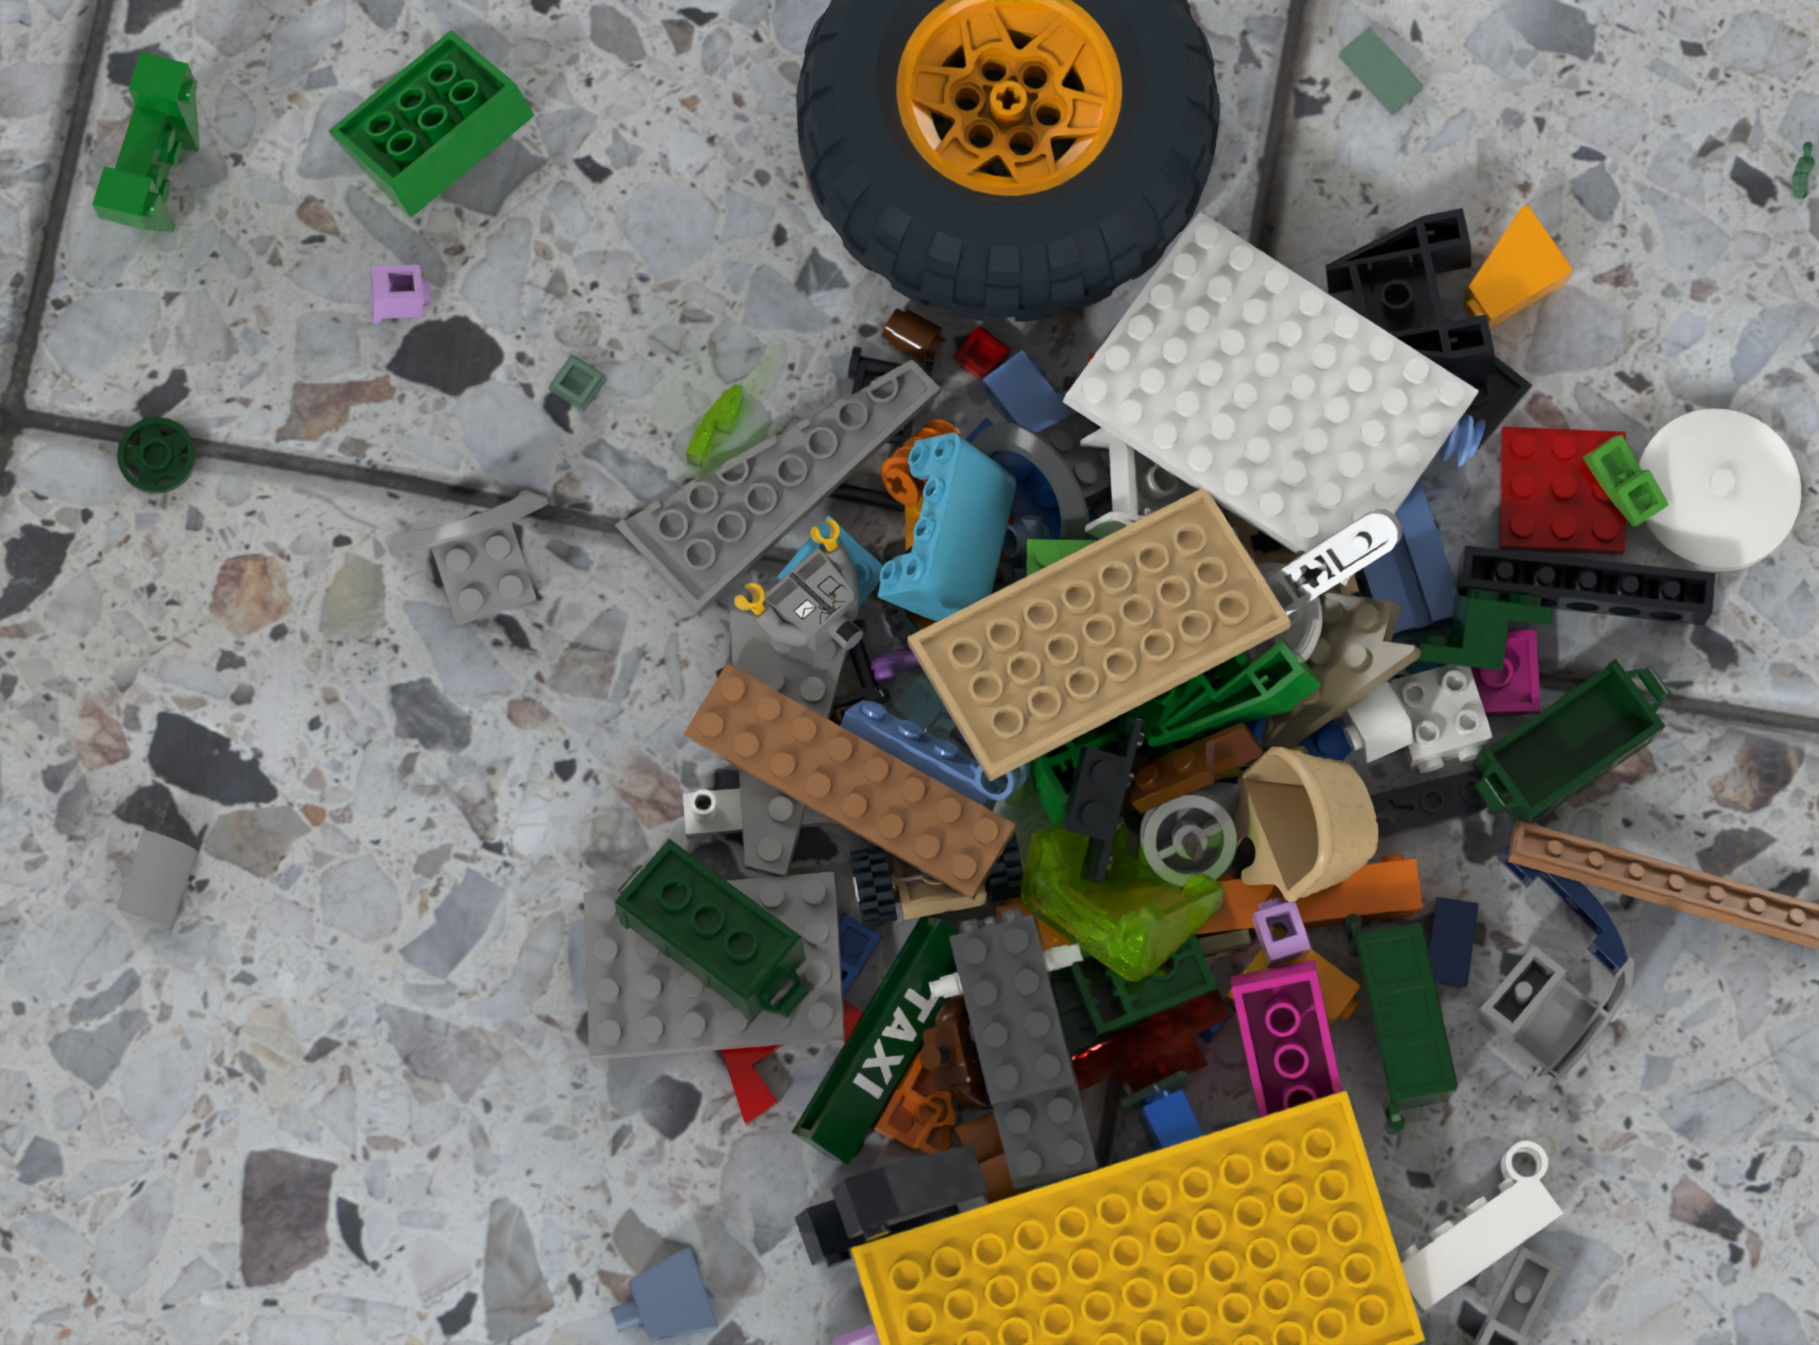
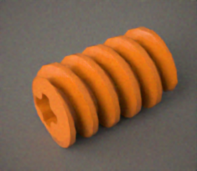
(896, 469)

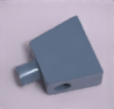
(668, 1300)

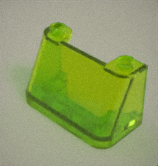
(1126, 920)

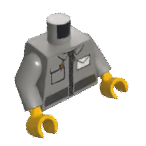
(812, 600)

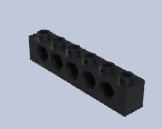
(1591, 584)

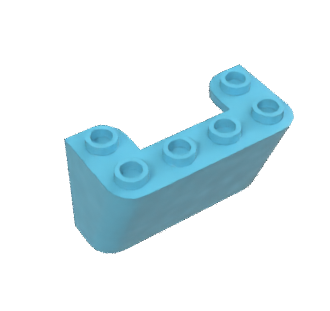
(956, 532)

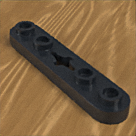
(1431, 803)

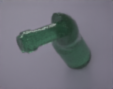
(1802, 171)

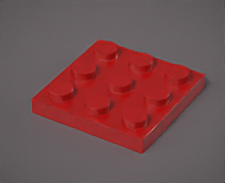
(1552, 496)

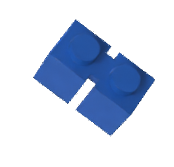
(1168, 1119)

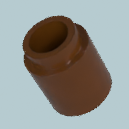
(914, 335)

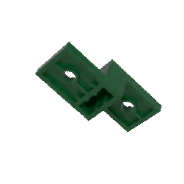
(1102, 1003)

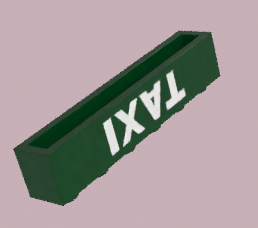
(879, 1045)

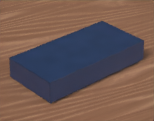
(1452, 940)

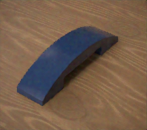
(1608, 945)

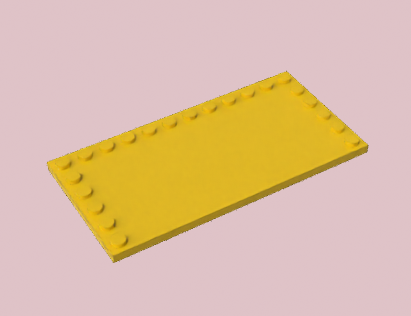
(1199, 1243)

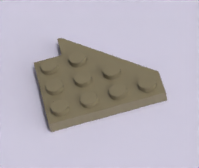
(1349, 661)

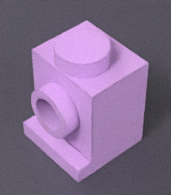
(398, 292)
(1286, 915)

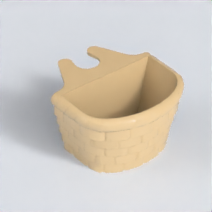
(1305, 820)

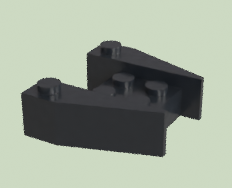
(1399, 291)
(889, 1202)

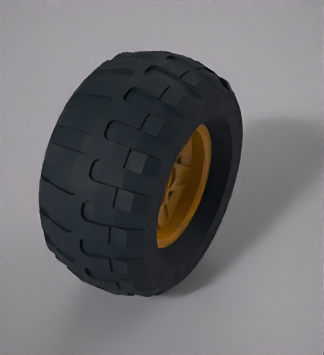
(1051, 229)

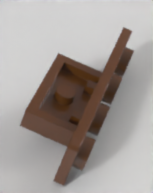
(1190, 768)

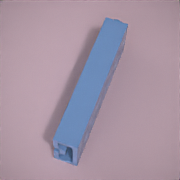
(1414, 572)

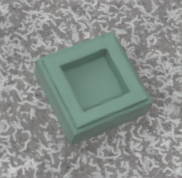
(577, 383)

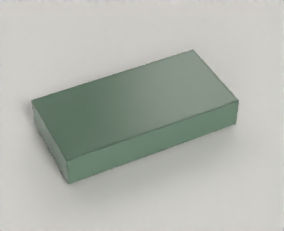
(1380, 70)

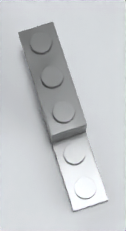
(1518, 1300)

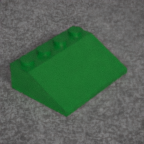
(432, 122)

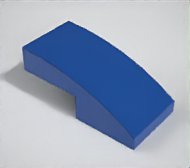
(856, 948)

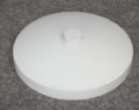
(1726, 489)

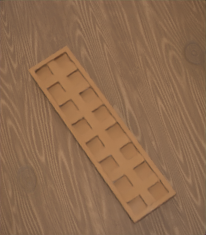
(850, 781)

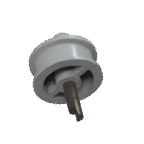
(1188, 837)

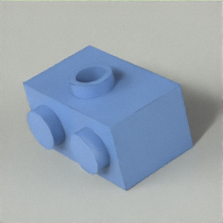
(1024, 394)

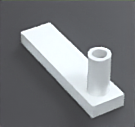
(720, 813)

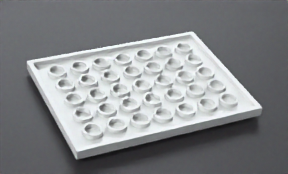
(1268, 392)

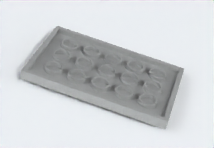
(656, 1007)

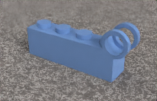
(931, 756)

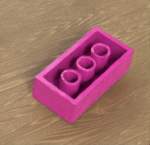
(1286, 1036)

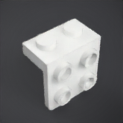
(1443, 716)

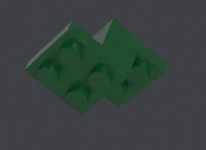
(1480, 628)

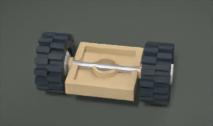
(921, 893)

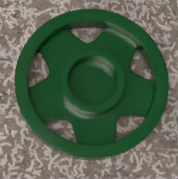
(156, 455)

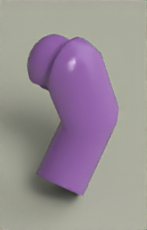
(888, 663)

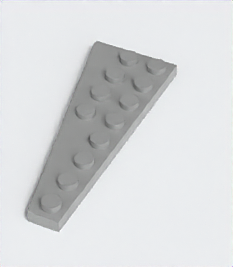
(737, 513)

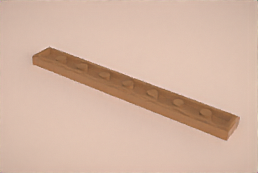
(1664, 883)

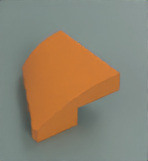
(918, 1112)

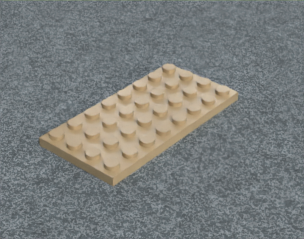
(1098, 633)

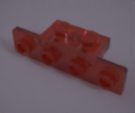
(1153, 1047)

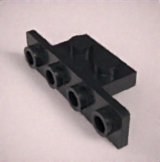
(1099, 794)

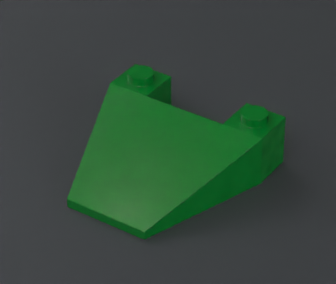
(1228, 695)

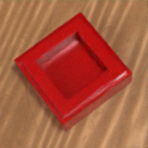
(981, 353)

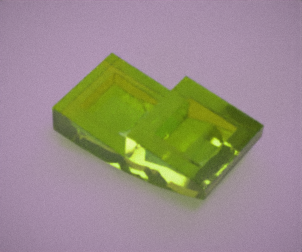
(719, 418)

